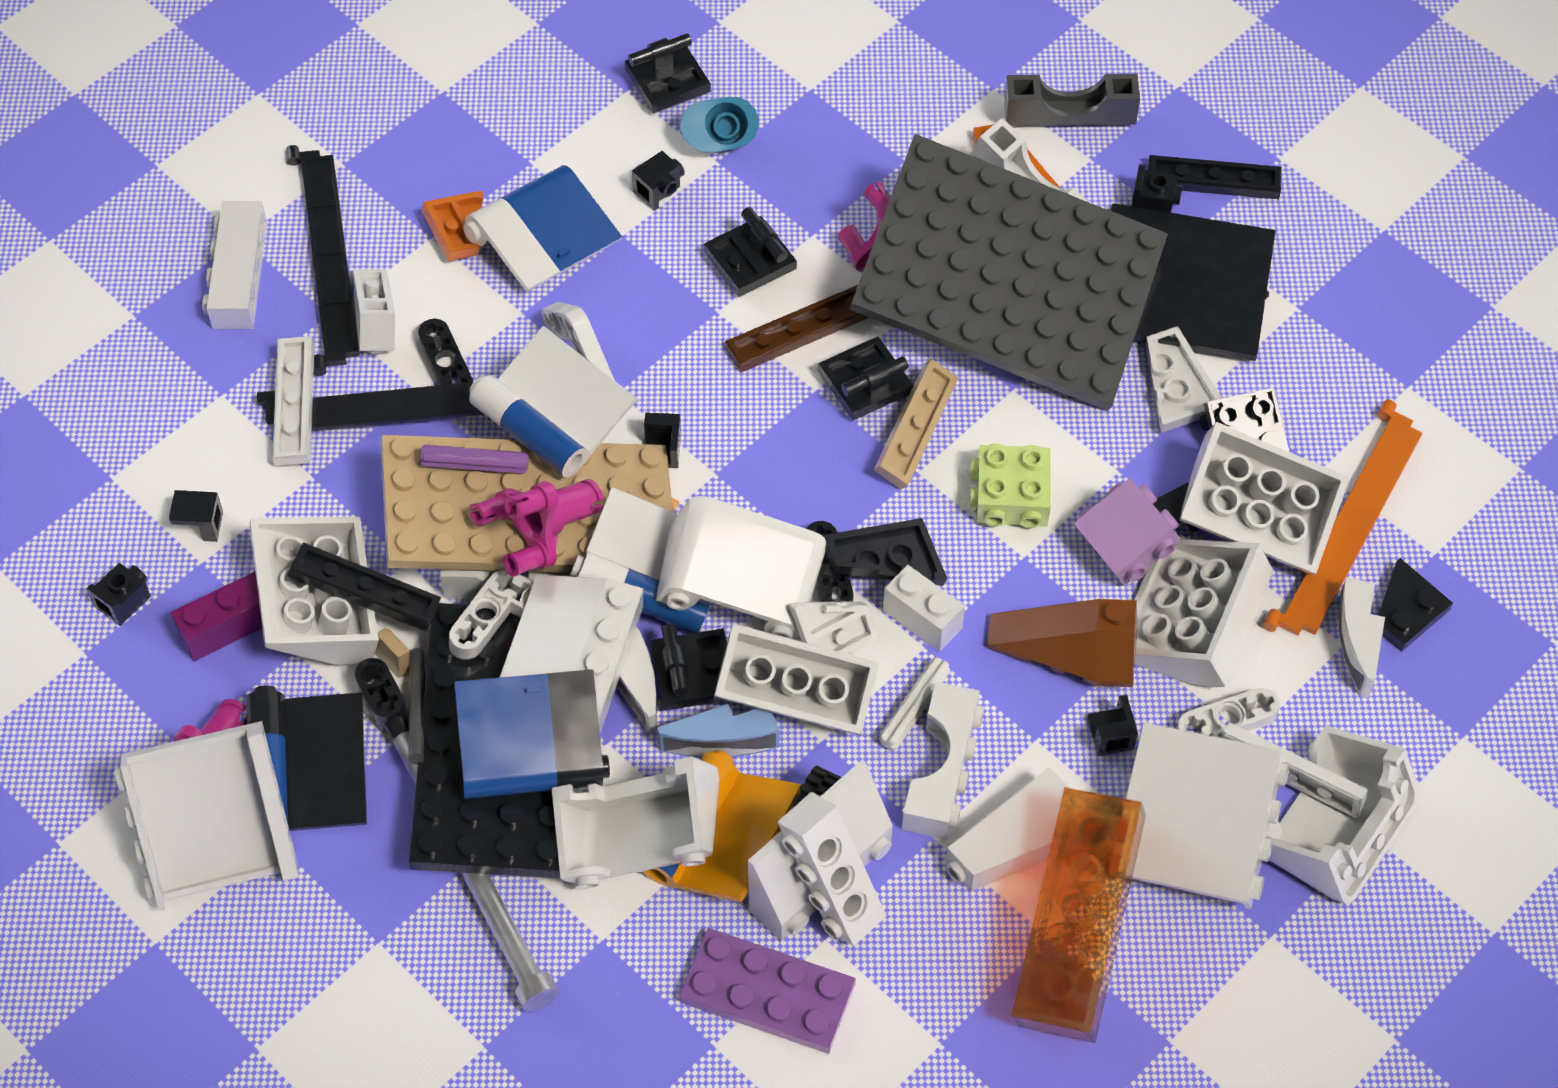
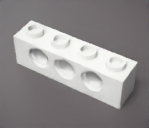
(831, 869)

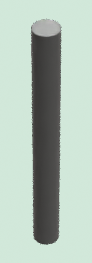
(416, 700)

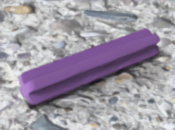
(474, 459)

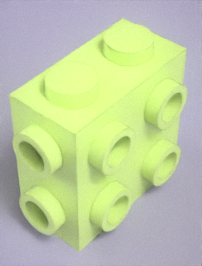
(1011, 485)

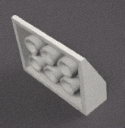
(1263, 497)
(1199, 609)
(299, 616)
(576, 628)
(776, 890)

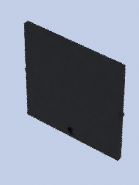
(1207, 282)

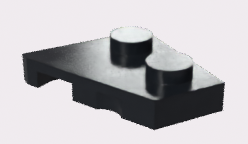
(1410, 606)

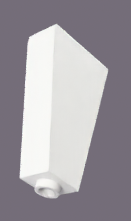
(1009, 837)

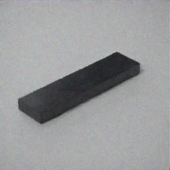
(1221, 176)
(364, 587)

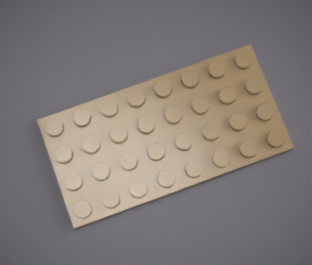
(430, 506)

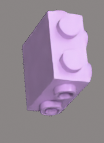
(1129, 530)

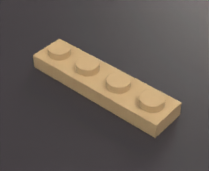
(916, 424)

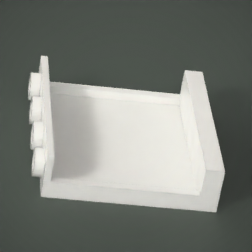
(1205, 811)
(206, 812)

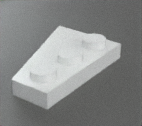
(1177, 381)

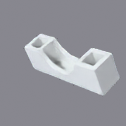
(1007, 149)
(932, 799)

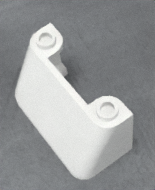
(740, 563)
(637, 823)
(1330, 846)

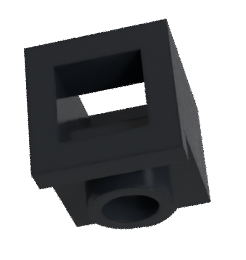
(657, 179)
(1156, 190)
(120, 593)

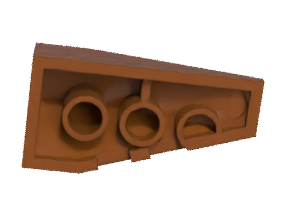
(1080, 638)

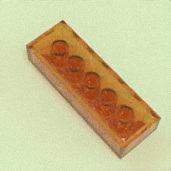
(1079, 915)

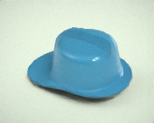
(719, 124)

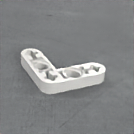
(572, 324)
(488, 597)
(1207, 716)

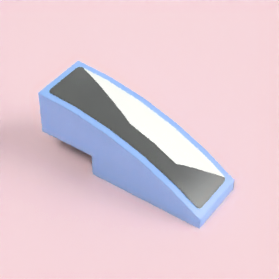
(720, 730)

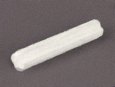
(913, 704)

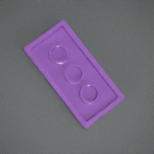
(768, 990)

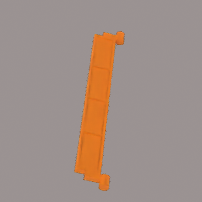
(1351, 525)

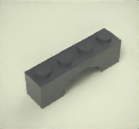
(1108, 102)

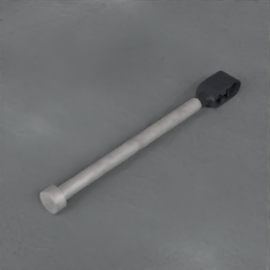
(535, 987)

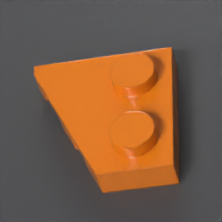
(447, 219)

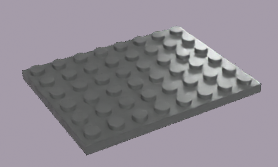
(1010, 272)

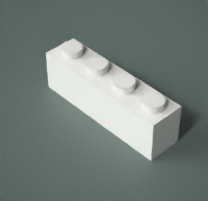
(236, 265)

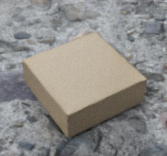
(393, 652)

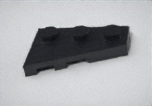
(885, 551)

